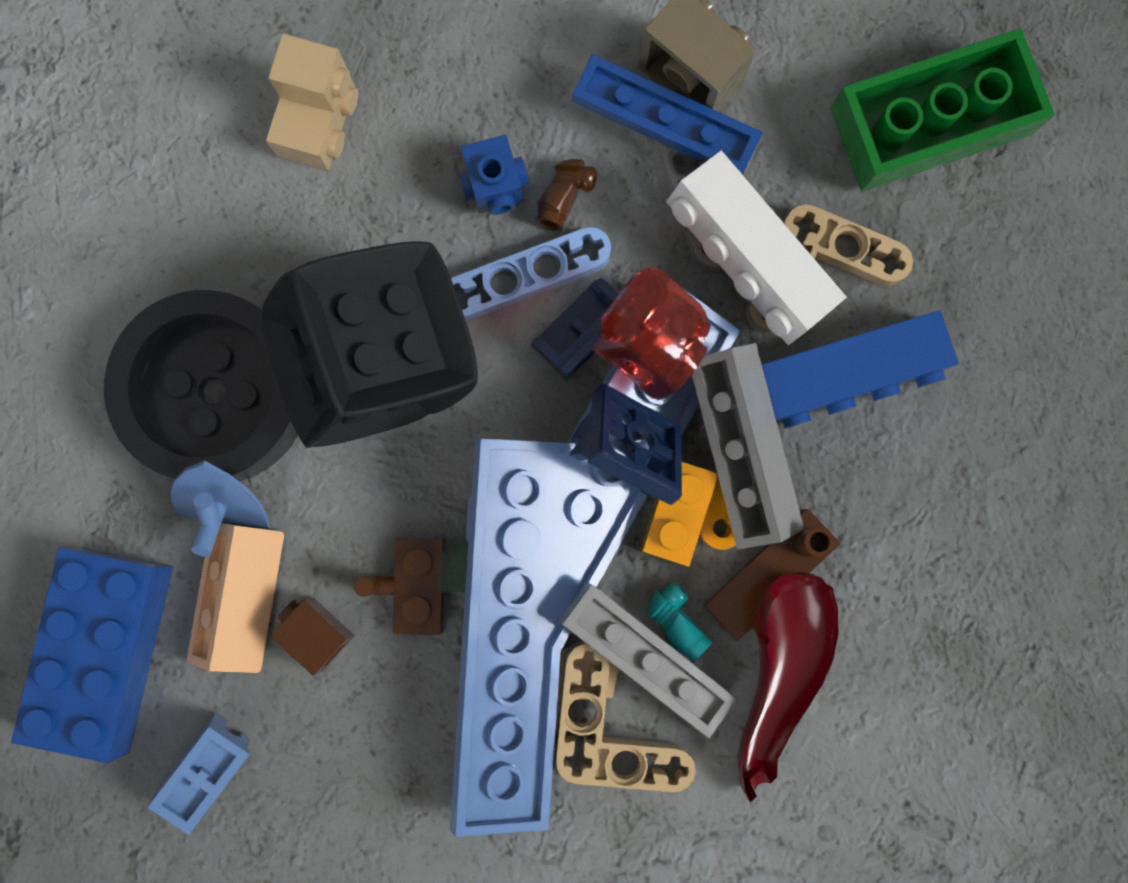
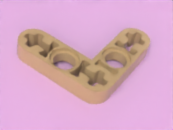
(822, 247)
(603, 749)

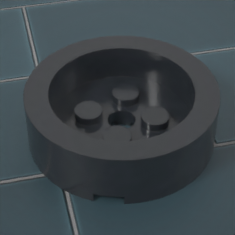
(160, 379)

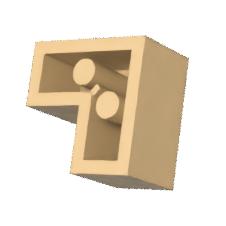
(312, 103)

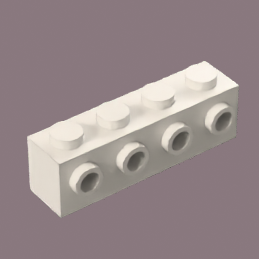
(754, 248)

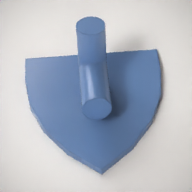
(214, 499)

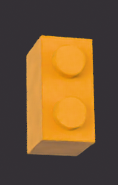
(676, 527)

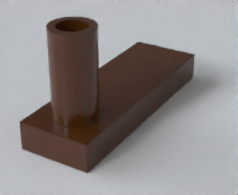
(738, 599)

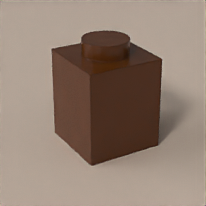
(310, 634)

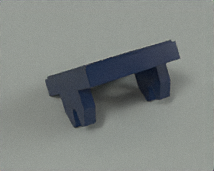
(662, 474)

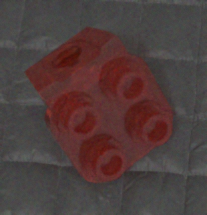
(654, 333)

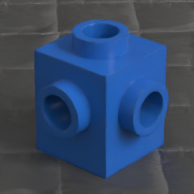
(493, 175)

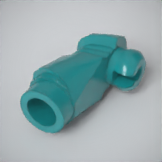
(679, 628)

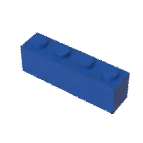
(858, 367)

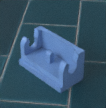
(200, 775)

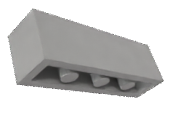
(747, 447)

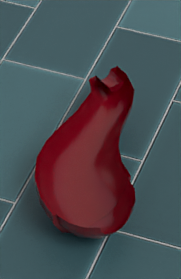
(796, 649)

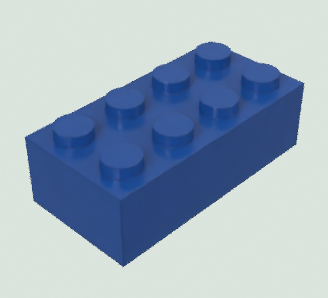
(92, 654)

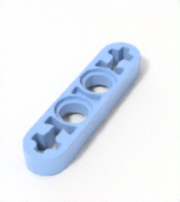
(528, 281)

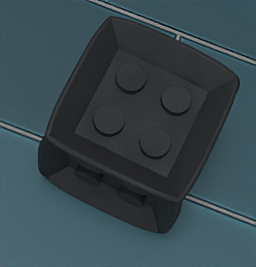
(368, 342)

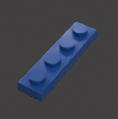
(663, 114)

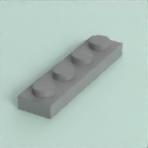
(647, 659)

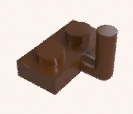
(414, 587)

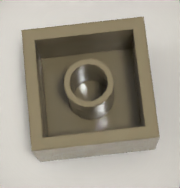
(696, 53)

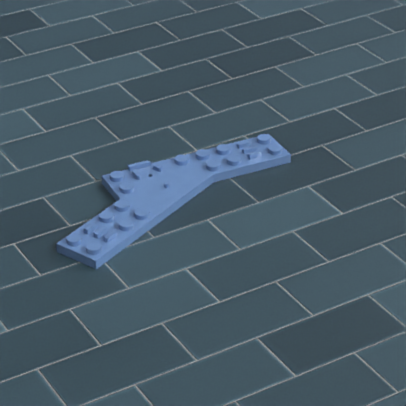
(534, 540)

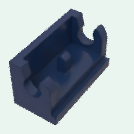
(571, 337)

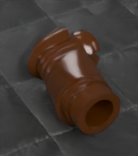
(562, 192)

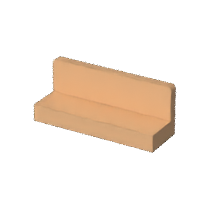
(235, 600)

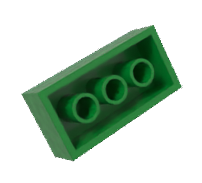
(941, 109)

